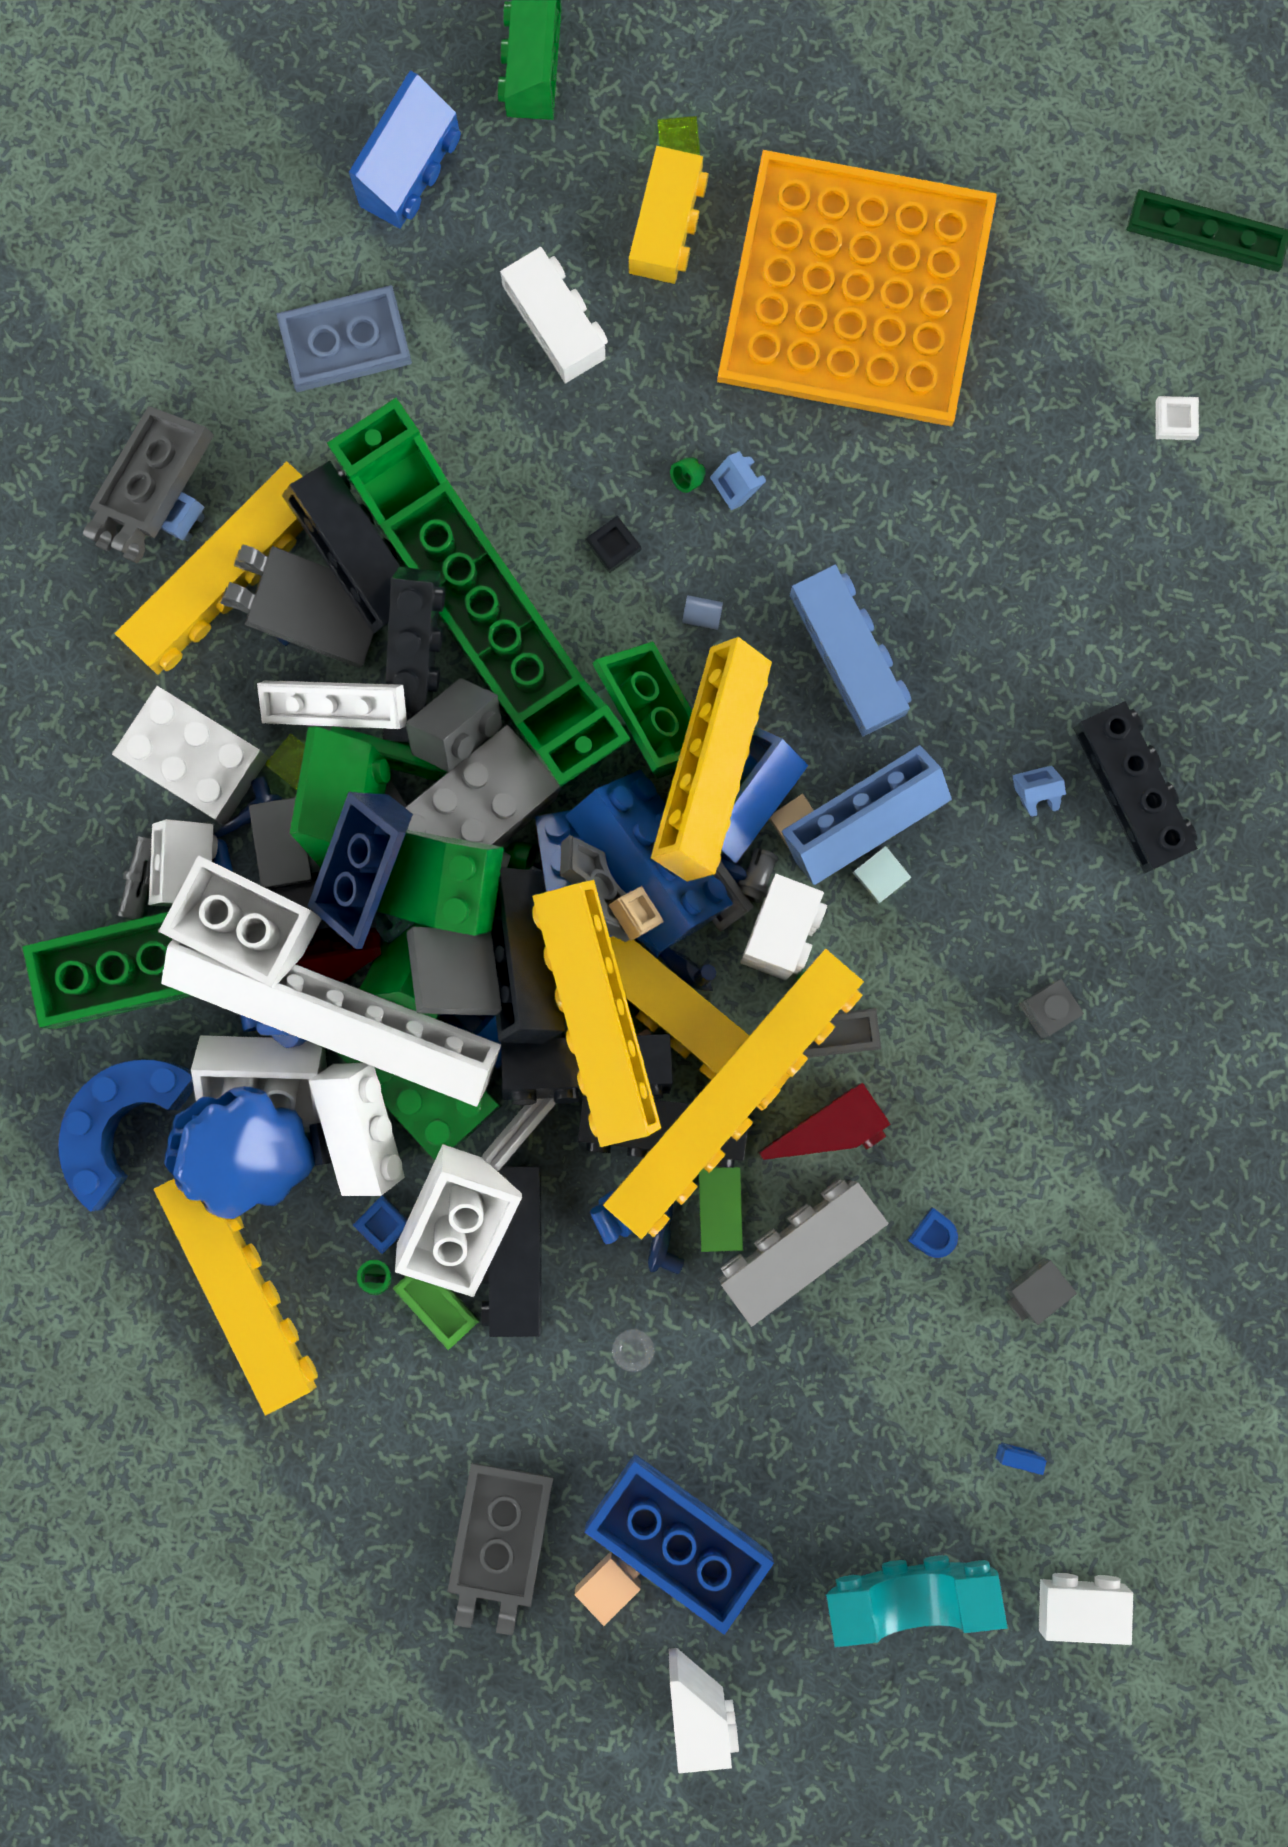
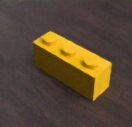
(667, 215)

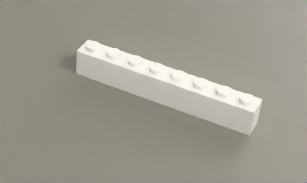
(344, 1022)

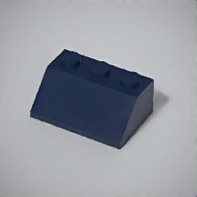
(359, 864)

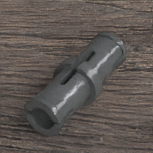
(137, 881)

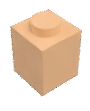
(608, 1587)

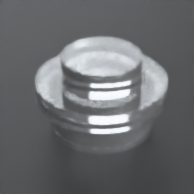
(633, 1350)

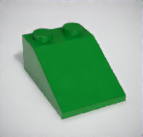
(444, 883)

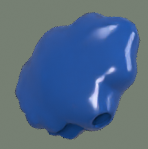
(238, 1152)

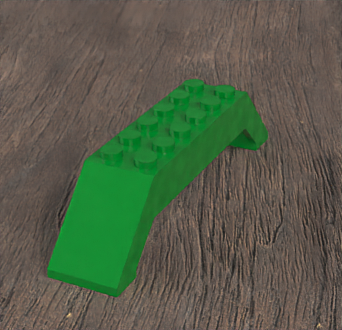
(483, 601)

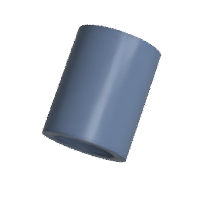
(702, 612)

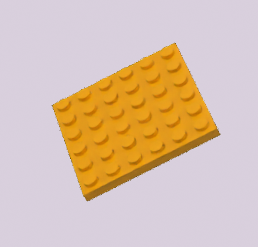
(857, 288)

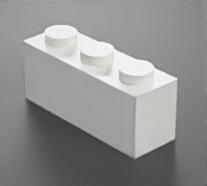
(554, 314)
(357, 1129)

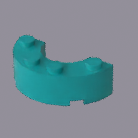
(916, 1596)

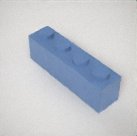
(850, 650)
(867, 814)

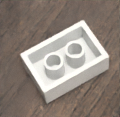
(190, 755)
(782, 928)

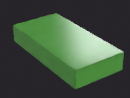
(720, 1209)
(438, 1309)

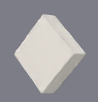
(1177, 418)

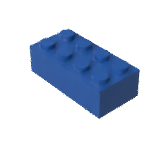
(624, 824)
(679, 1544)

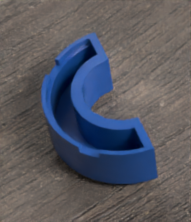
(95, 1113)

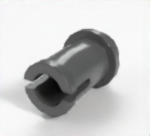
(758, 874)

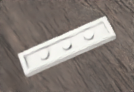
(332, 704)

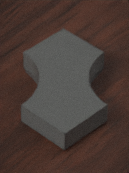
(586, 863)

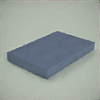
(344, 338)

